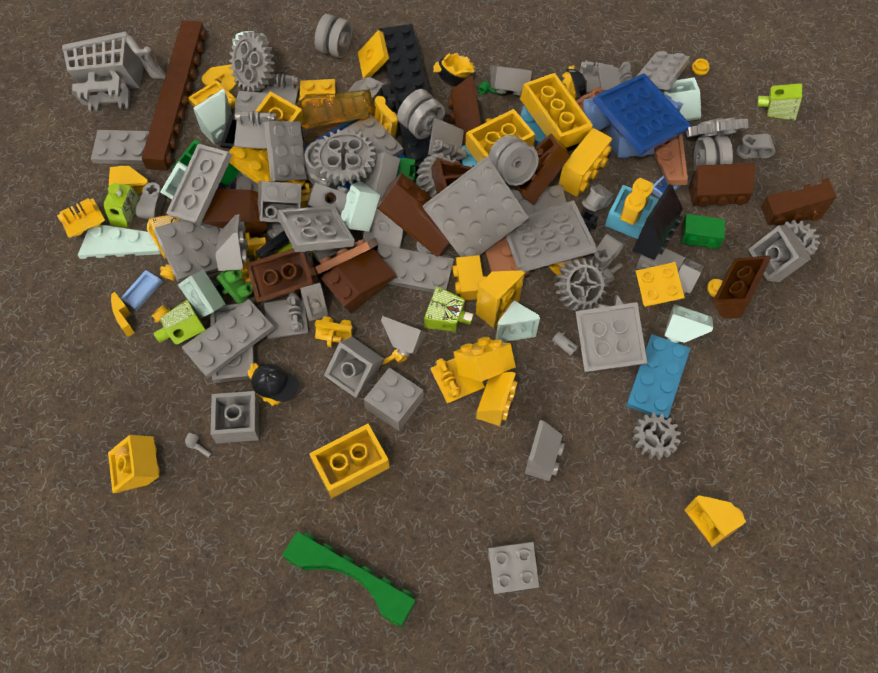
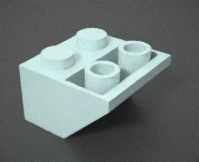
(688, 93)

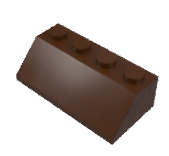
(464, 107)
(404, 204)

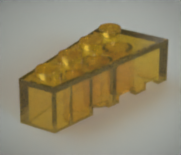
(336, 108)

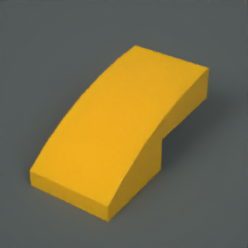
(121, 312)

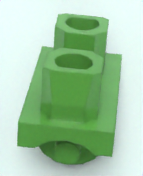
(235, 285)

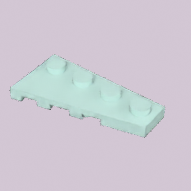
(117, 241)

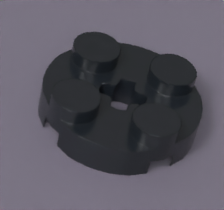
(387, 93)

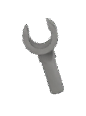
(609, 273)
(191, 442)

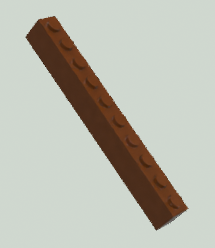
(174, 96)

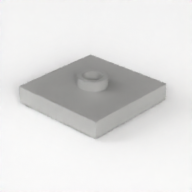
(384, 231)

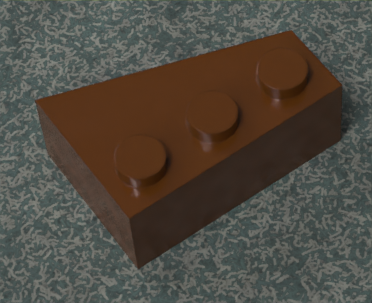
(552, 158)

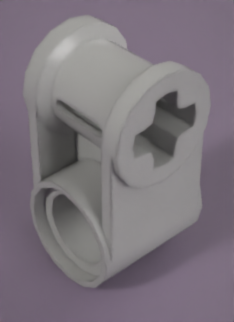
(758, 146)
(598, 198)
(150, 202)
(607, 251)

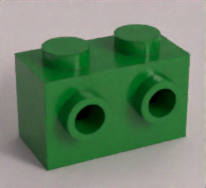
(702, 231)

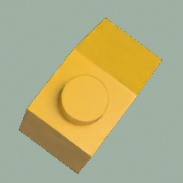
(127, 176)

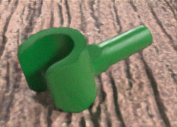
(484, 87)

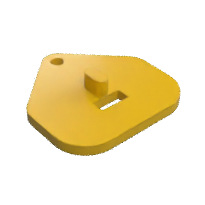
(221, 73)

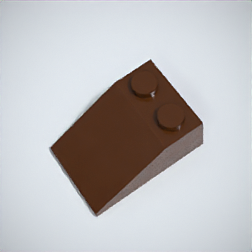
(231, 202)
(281, 274)
(358, 279)

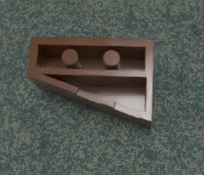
(446, 173)
(799, 205)

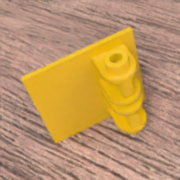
(81, 221)
(660, 284)
(450, 383)

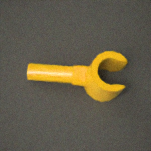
(395, 356)

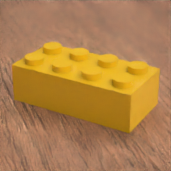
(555, 110)

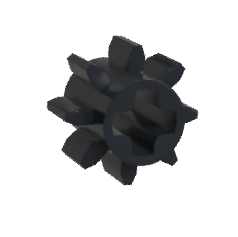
(589, 219)

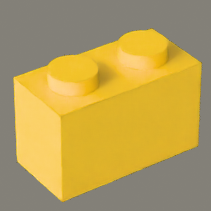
(468, 274)

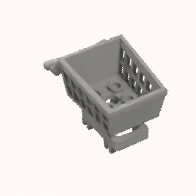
(108, 76)

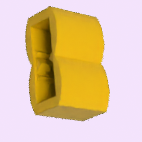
(636, 201)

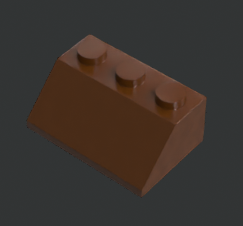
(722, 184)
(740, 285)

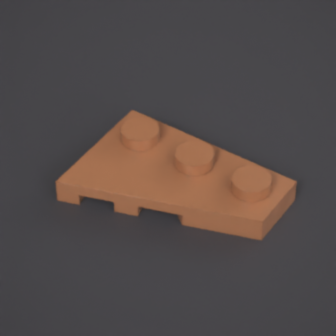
(344, 255)

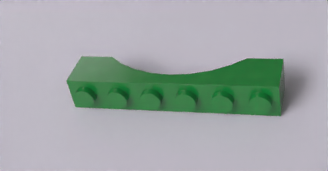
(308, 555)

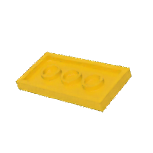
(254, 164)

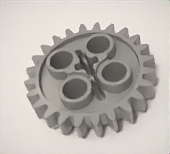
(251, 61)
(717, 127)
(331, 153)

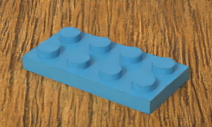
(659, 378)

